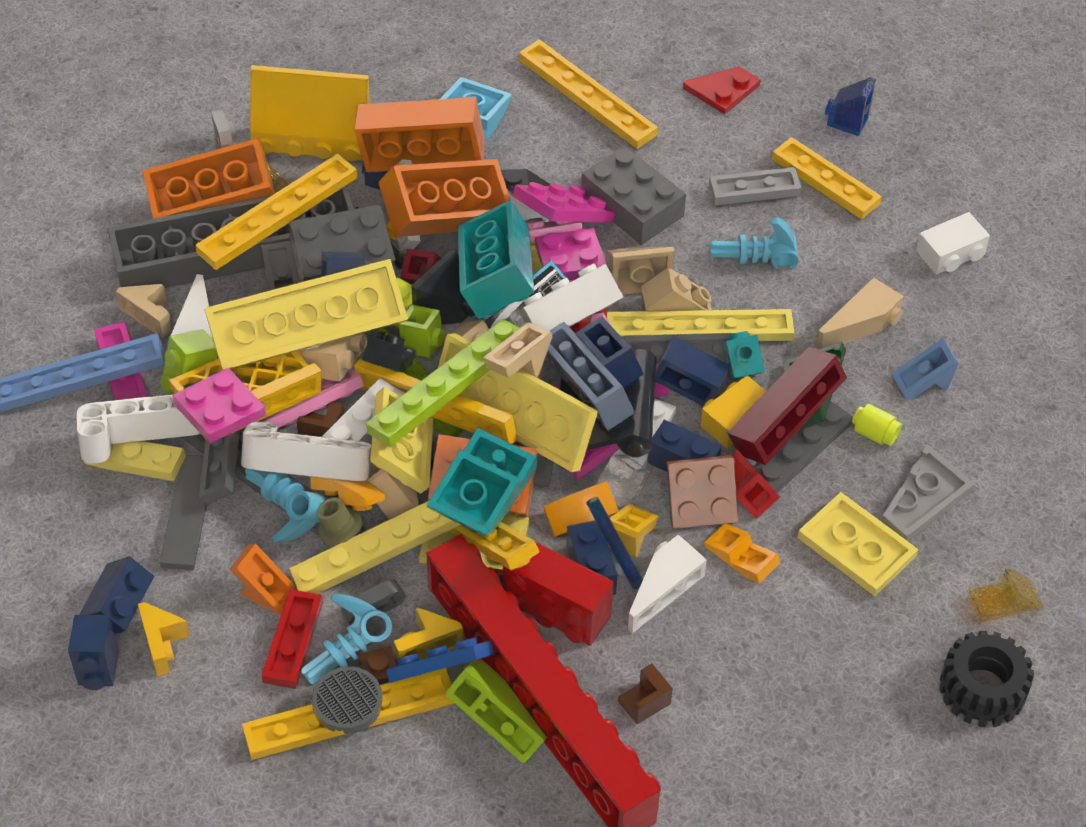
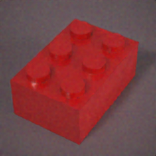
(562, 594)

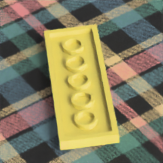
(305, 314)
(541, 413)

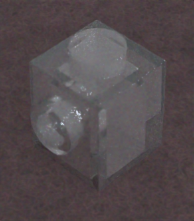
(624, 478)

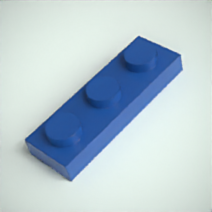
(439, 658)

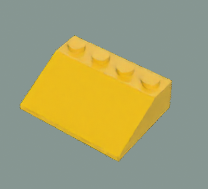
(306, 111)

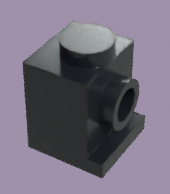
(388, 352)

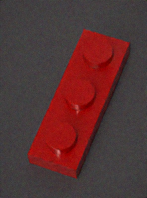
(292, 639)

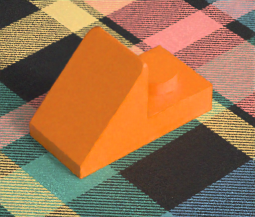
(262, 579)

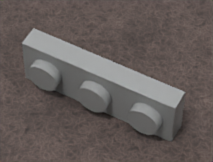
(754, 186)

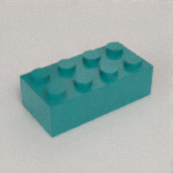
(495, 260)

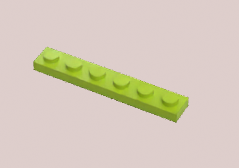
(438, 387)

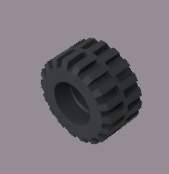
(980, 700)

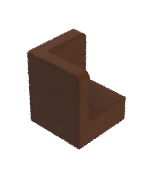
(318, 424)
(648, 696)

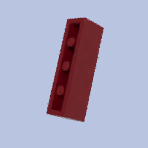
(787, 405)

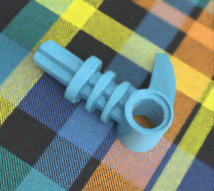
(779, 247)
(292, 498)
(349, 644)

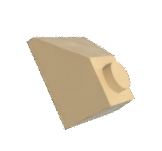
(637, 266)

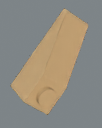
(863, 315)

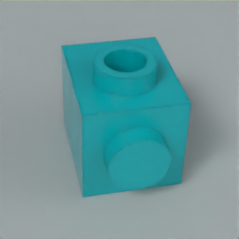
(743, 355)

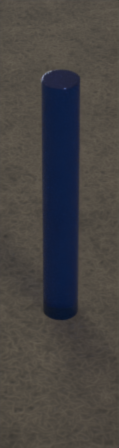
(615, 542)

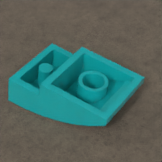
(483, 483)

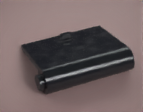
(636, 431)

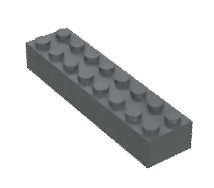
(165, 247)

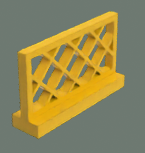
(275, 396)

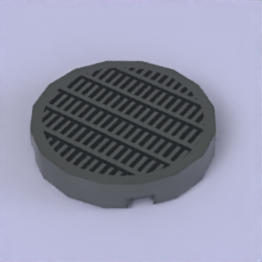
(347, 699)

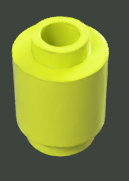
(876, 425)

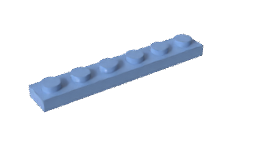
(81, 372)

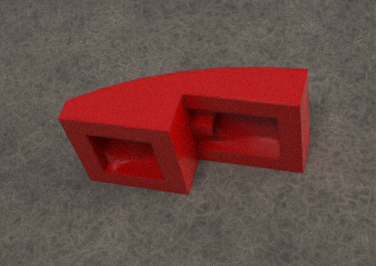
(751, 487)

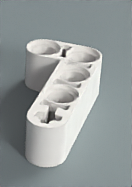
(127, 421)
(303, 454)

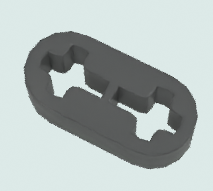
(381, 596)

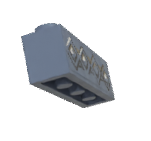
(588, 377)

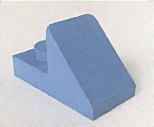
(930, 367)

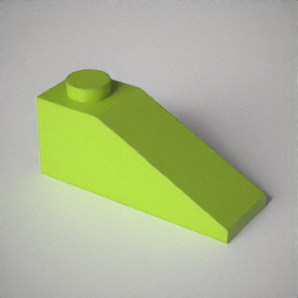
(496, 709)

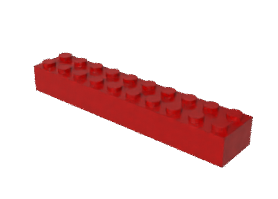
(568, 717)

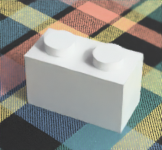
(953, 243)

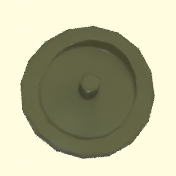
(337, 522)

